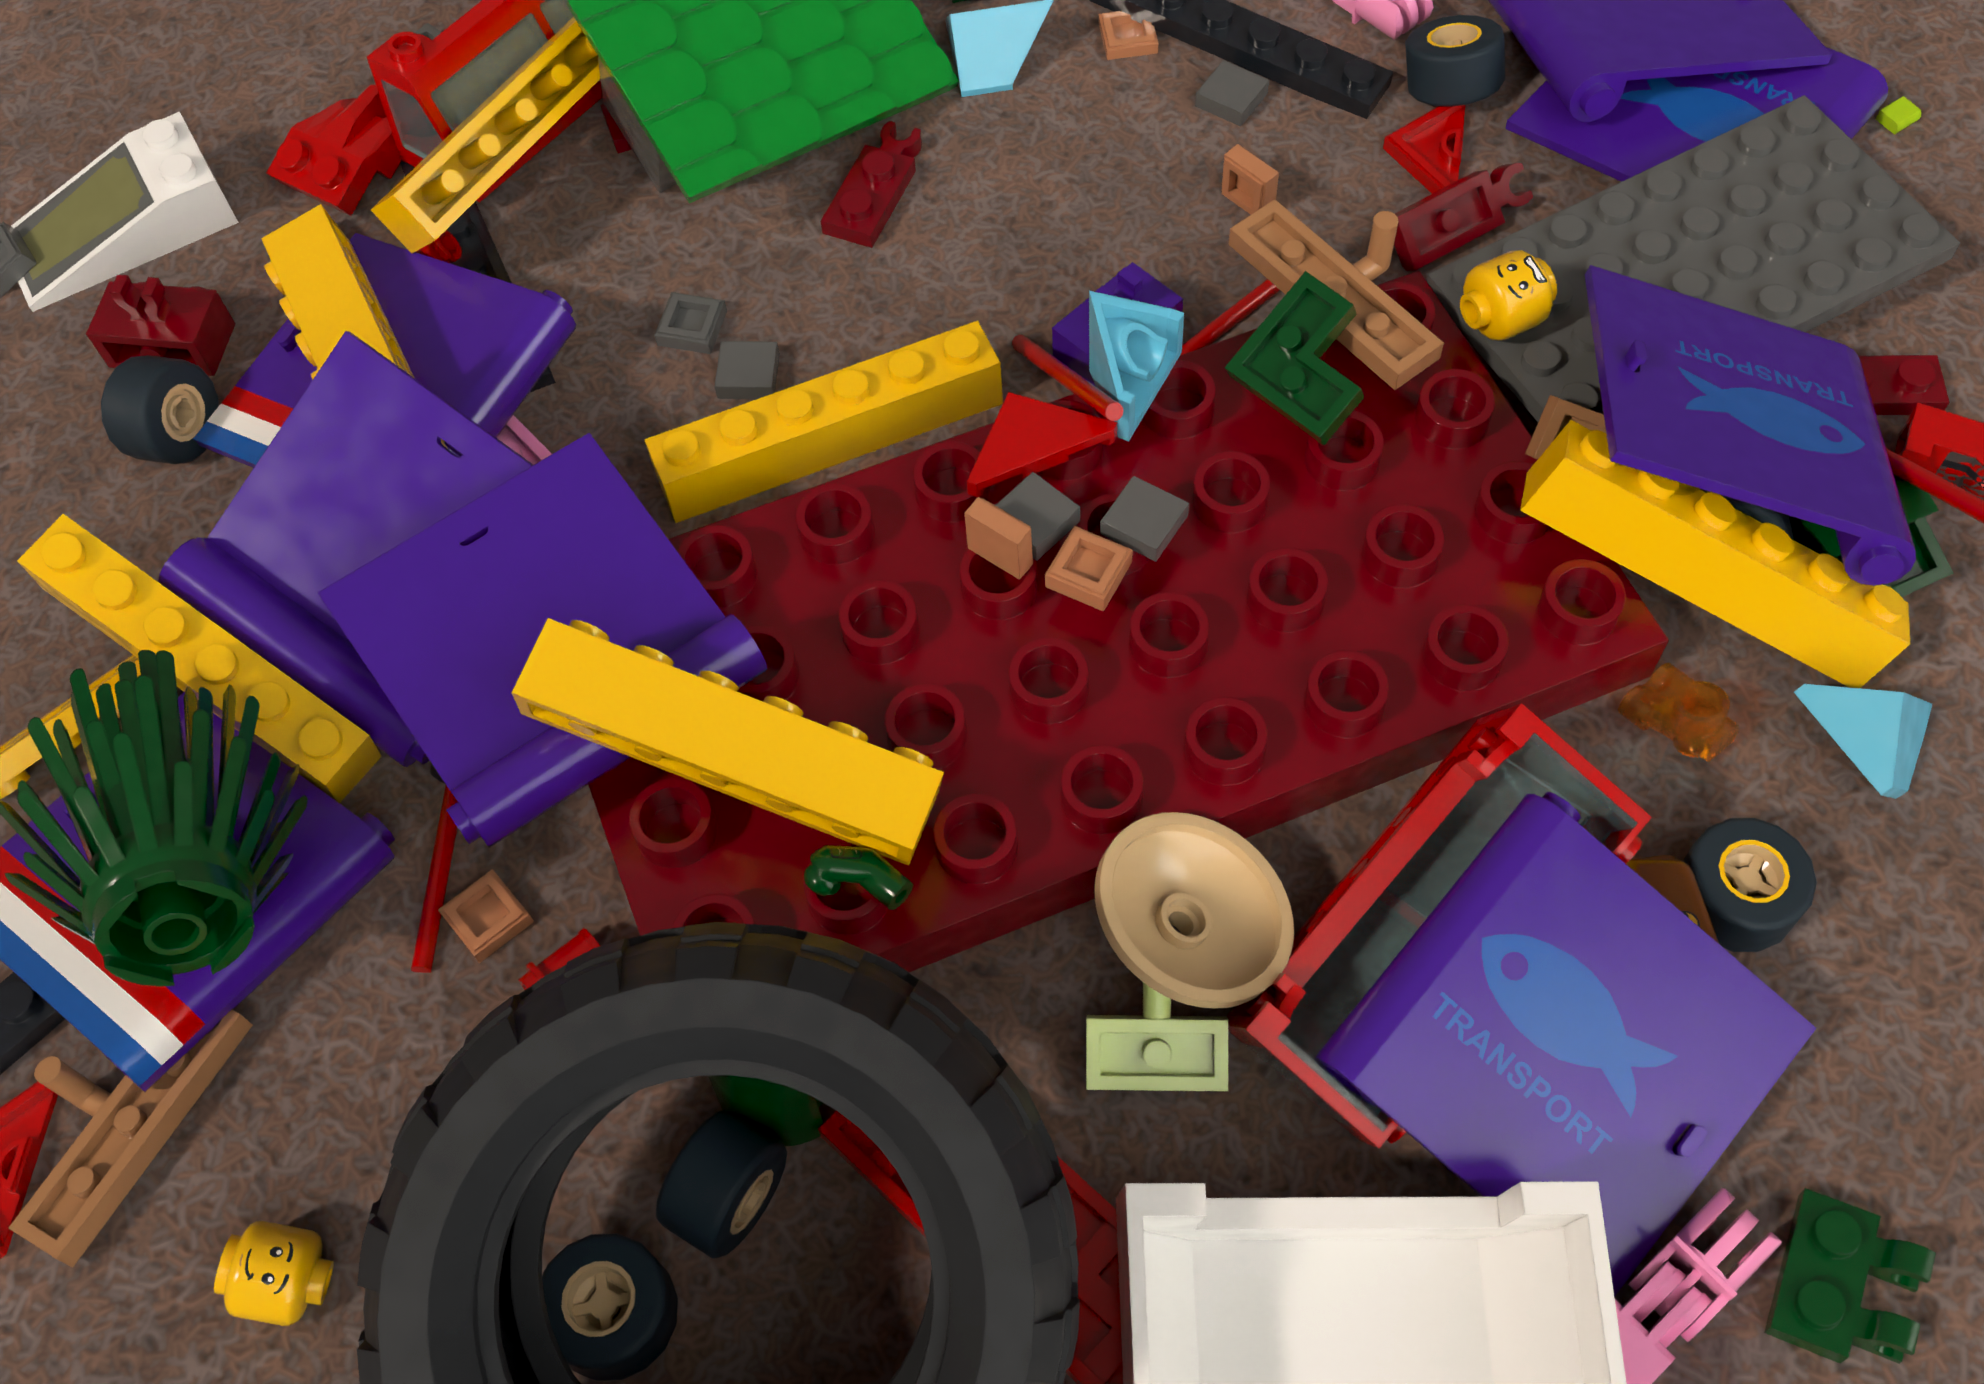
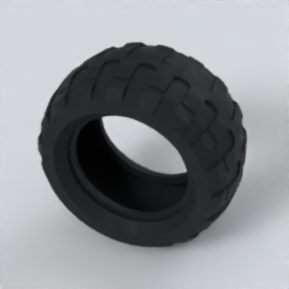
(482, 1150)

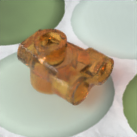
(1682, 710)

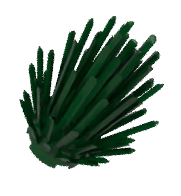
(162, 872)

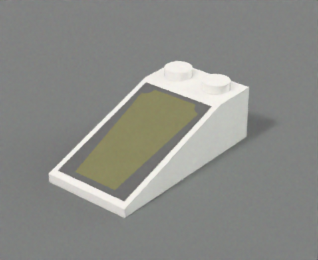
(121, 212)

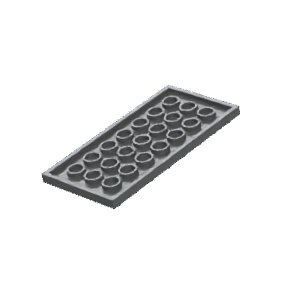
(1757, 220)

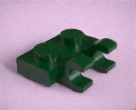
(1825, 1278)

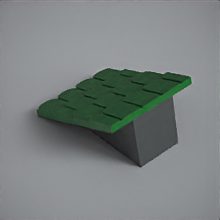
(752, 83)

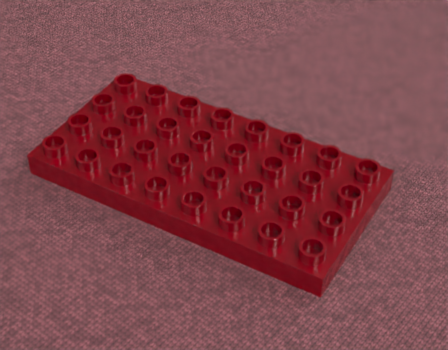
(1280, 654)

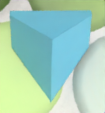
(993, 44)
(1132, 352)
(1874, 729)

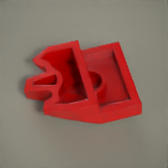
(338, 152)

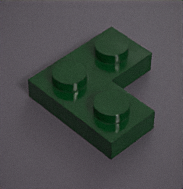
(1285, 364)

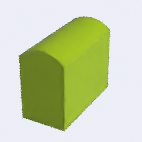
(1898, 115)

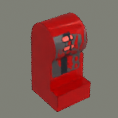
(1945, 446)

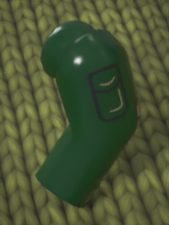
(856, 865)

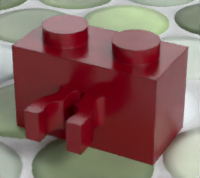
(160, 323)

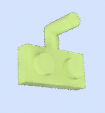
(1156, 1050)

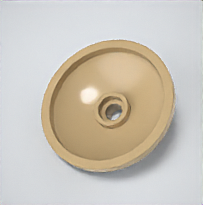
(1210, 888)

